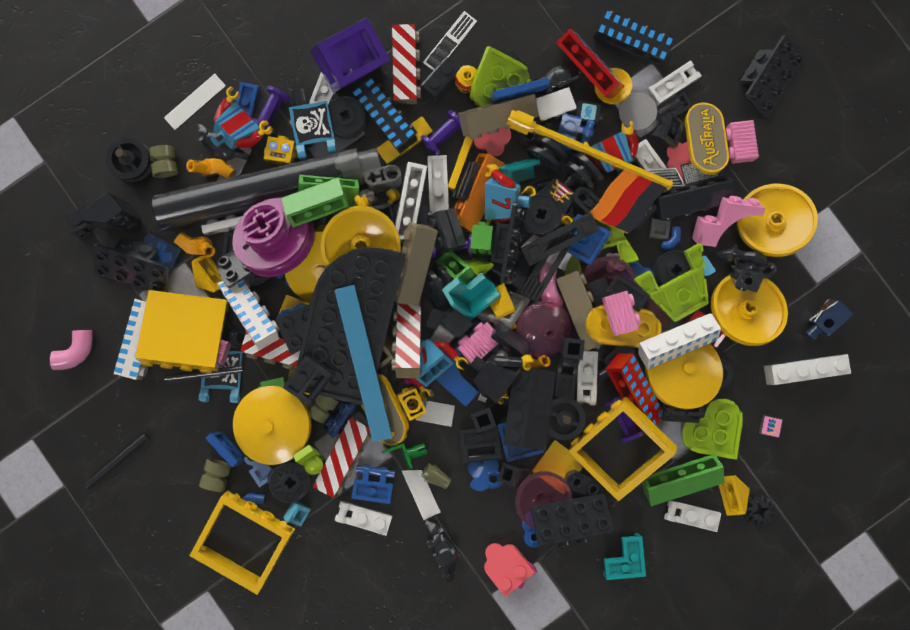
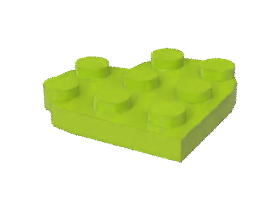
(496, 73)
(716, 432)

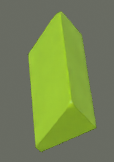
(479, 265)

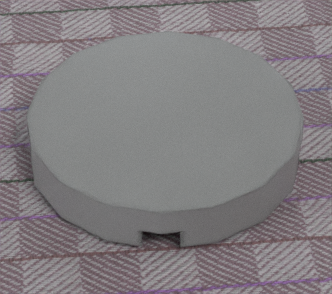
(639, 109)

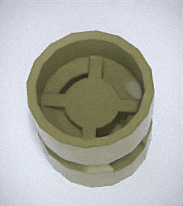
(163, 161)
(321, 408)
(215, 475)

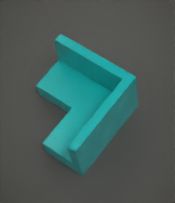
(520, 170)
(472, 297)
(632, 562)

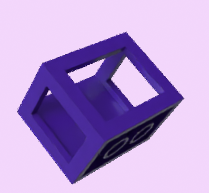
(349, 55)

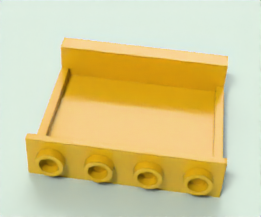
(181, 331)

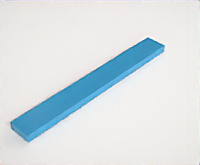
(363, 363)

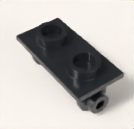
(677, 415)

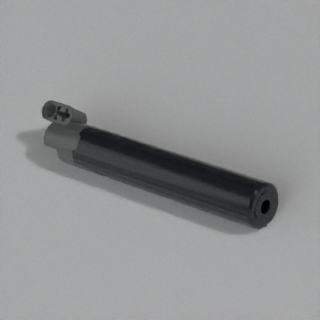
(241, 192)

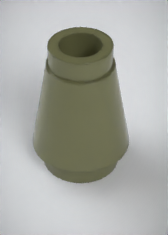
(435, 476)

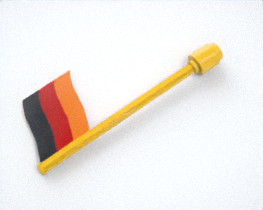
(626, 197)

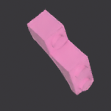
(731, 209)

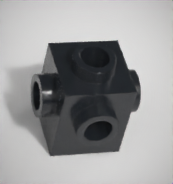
(747, 277)

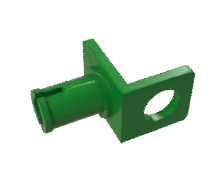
(409, 453)

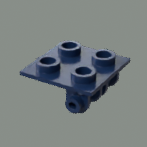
(334, 423)

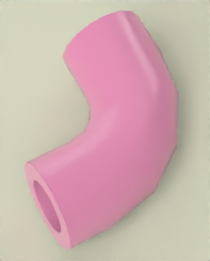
(551, 292)
(77, 352)

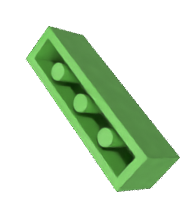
(683, 480)

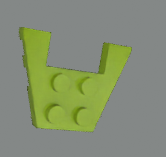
(616, 239)
(683, 293)

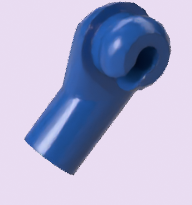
(674, 241)
(255, 498)

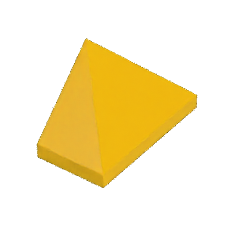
(206, 274)
(502, 306)
(734, 495)

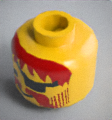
(461, 82)

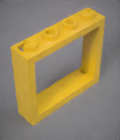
(667, 451)
(229, 568)

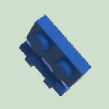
(571, 126)
(373, 490)

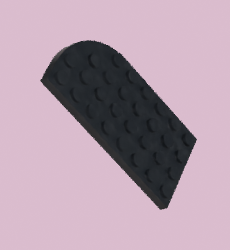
(376, 280)

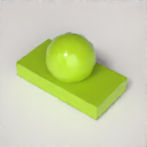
(310, 459)

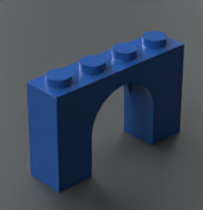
(452, 379)

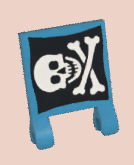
(312, 125)
(229, 381)

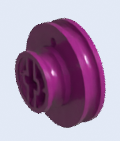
(271, 239)

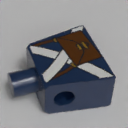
(834, 315)

